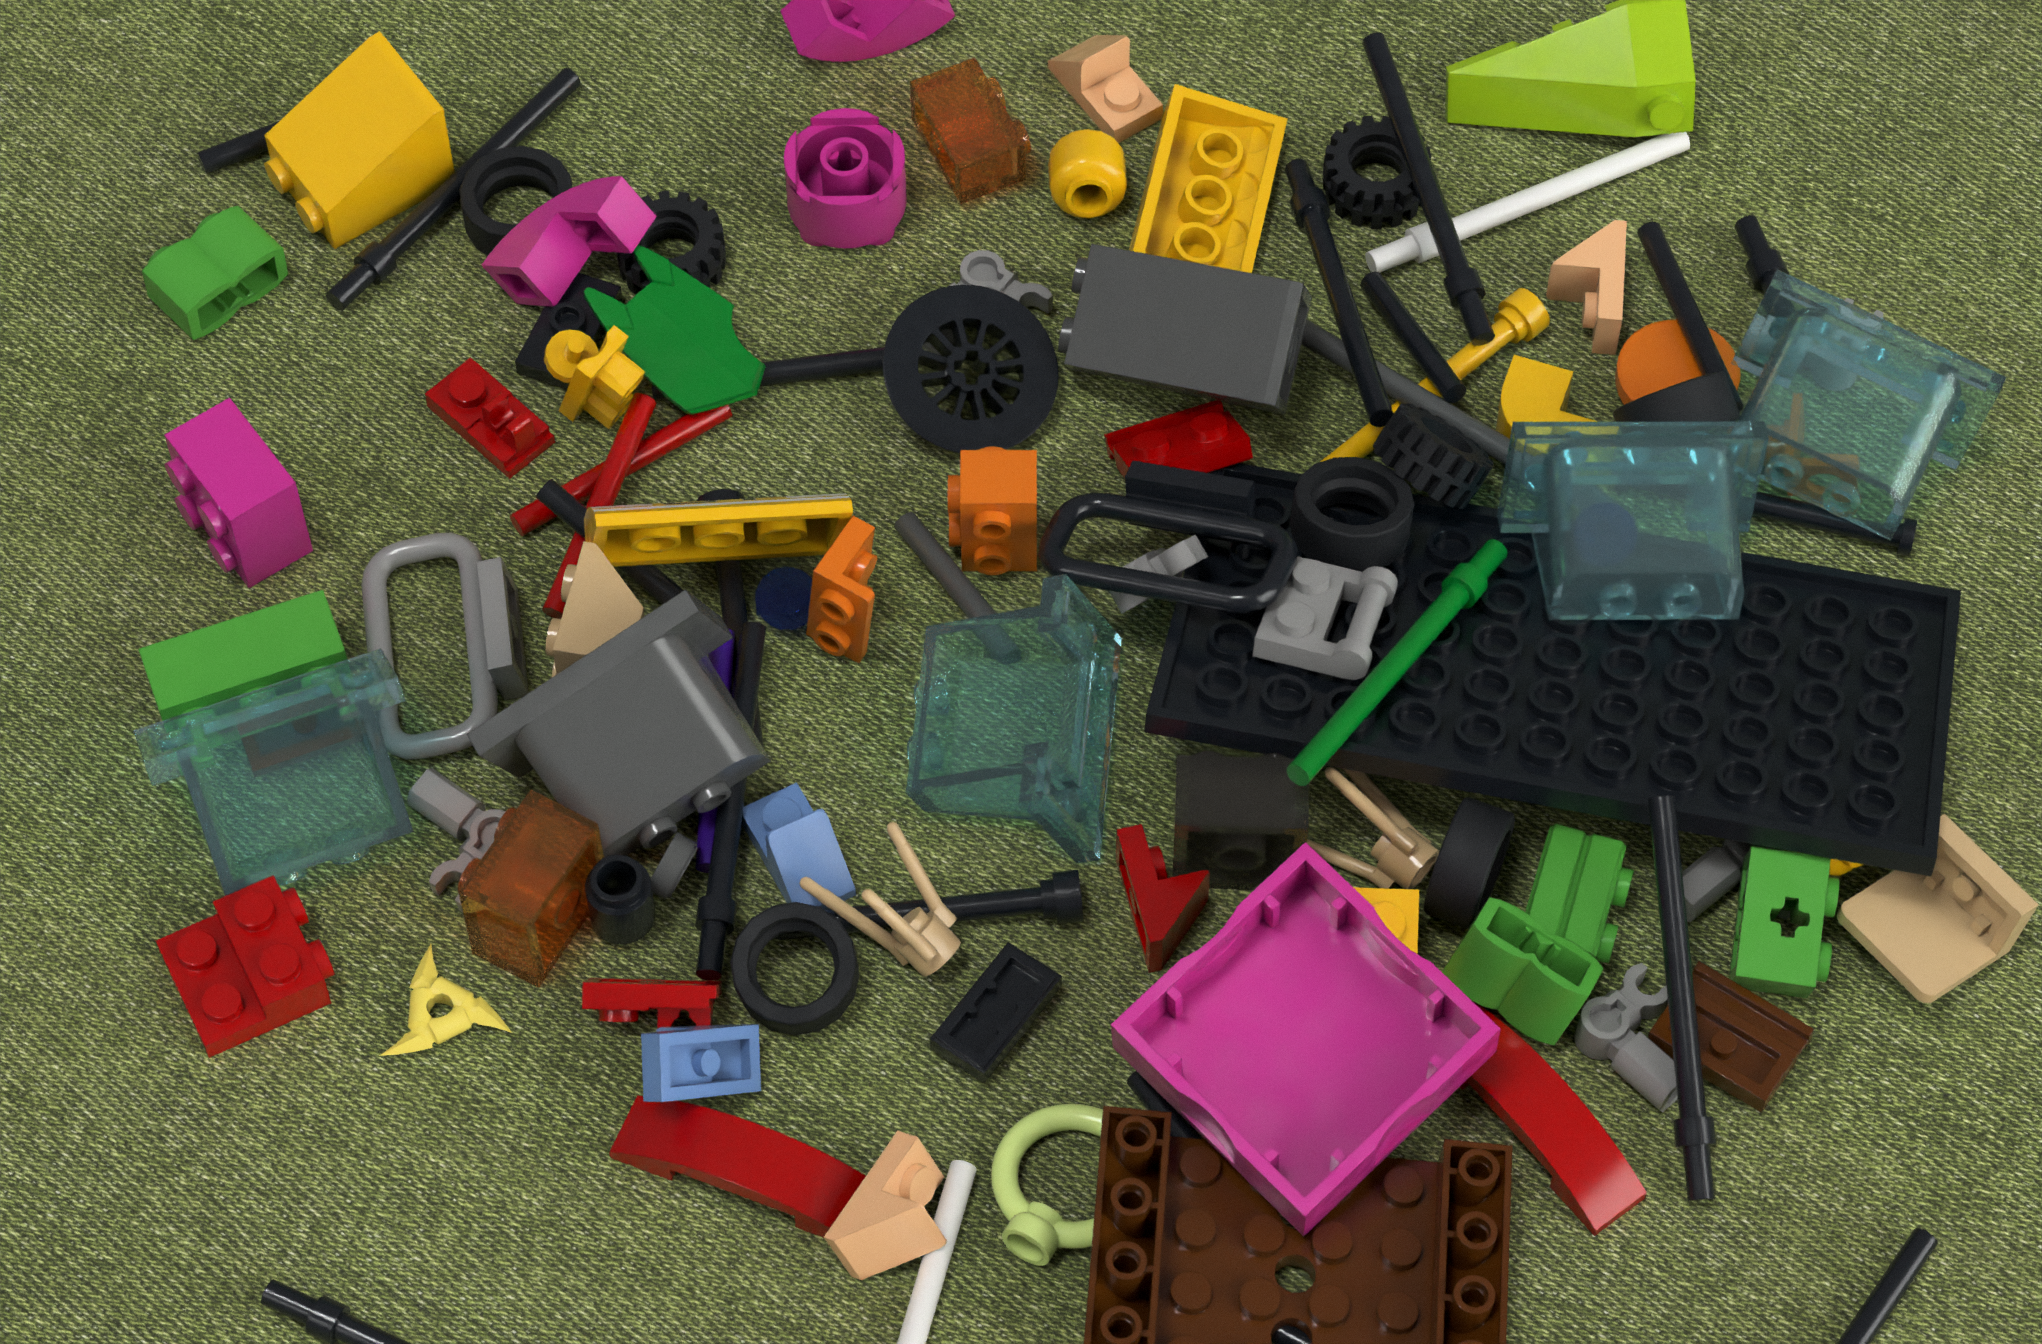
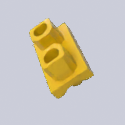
(597, 379)

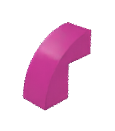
(861, 27)
(556, 239)

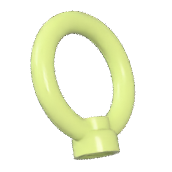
(1033, 1227)

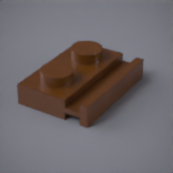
(1742, 1038)

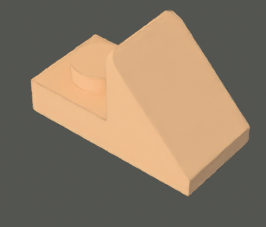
(1106, 85)
(1595, 277)
(887, 1213)

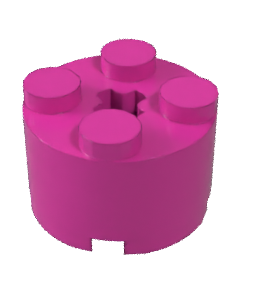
(845, 180)

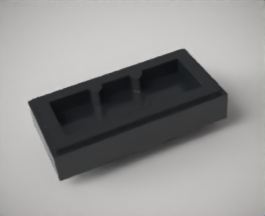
(570, 313)
(996, 1012)

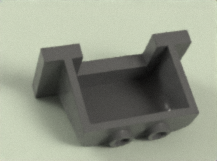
(633, 729)

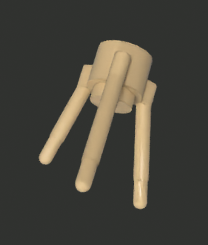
(1401, 851)
(917, 937)

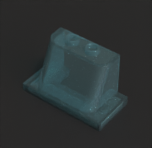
(1855, 403)
(1635, 514)
(1020, 717)
(287, 771)

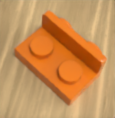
(840, 595)

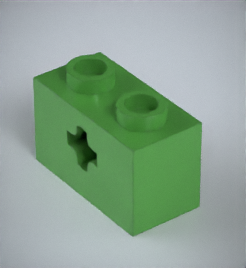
(1760, 955)

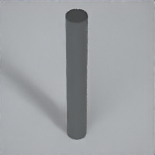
(942, 566)

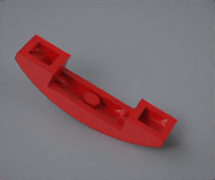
(1558, 1131)
(737, 1159)

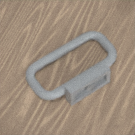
(491, 632)

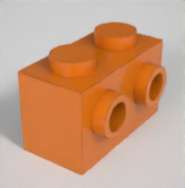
(994, 510)

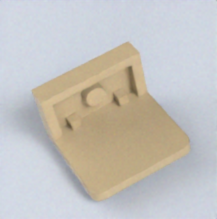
(1944, 925)

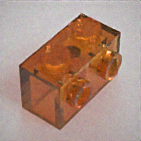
(969, 130)

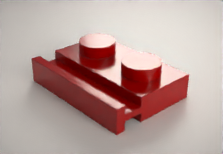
(1190, 439)

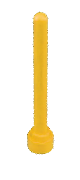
(1519, 318)

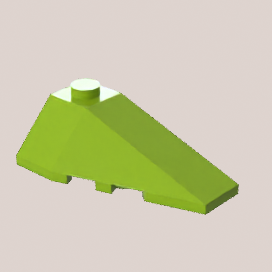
(1602, 76)

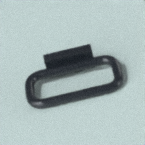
(1183, 504)

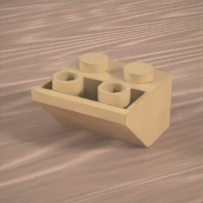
(594, 611)

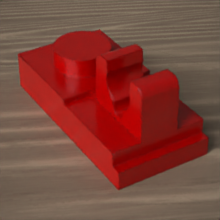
(489, 418)
(623, 998)

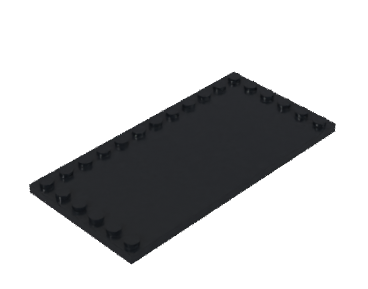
(1775, 729)

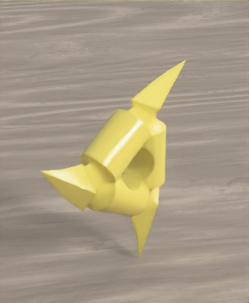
(431, 990)

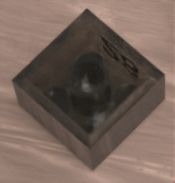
(1236, 817)

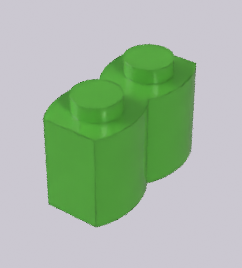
(214, 272)
(1522, 971)

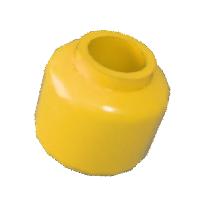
(1087, 173)

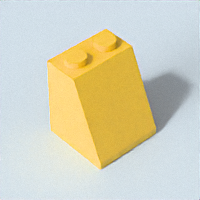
(360, 145)

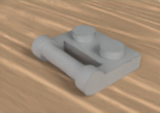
(1301, 618)

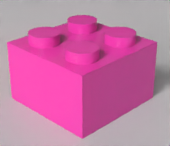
(237, 494)

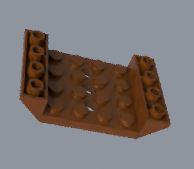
(1196, 1249)

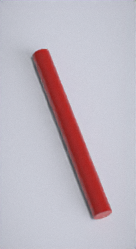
(648, 451)
(607, 485)

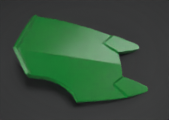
(681, 337)

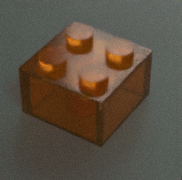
(530, 887)

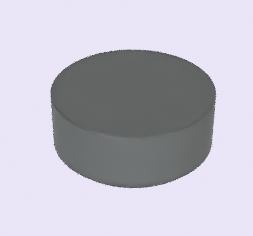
(672, 865)

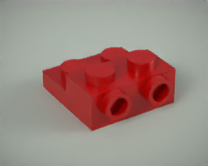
(247, 966)

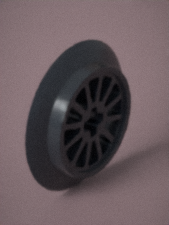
(986, 312)

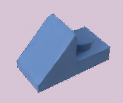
(797, 845)
(700, 1062)

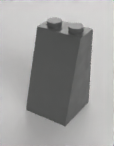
(1186, 327)

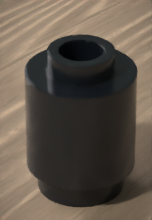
(620, 899)

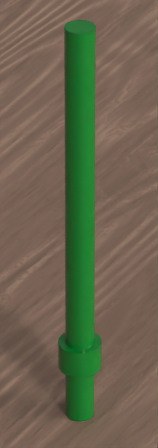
(1459, 591)

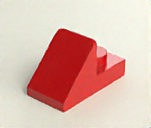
(1159, 905)

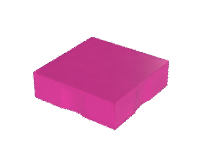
(1304, 1039)

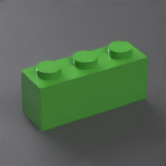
(242, 654)

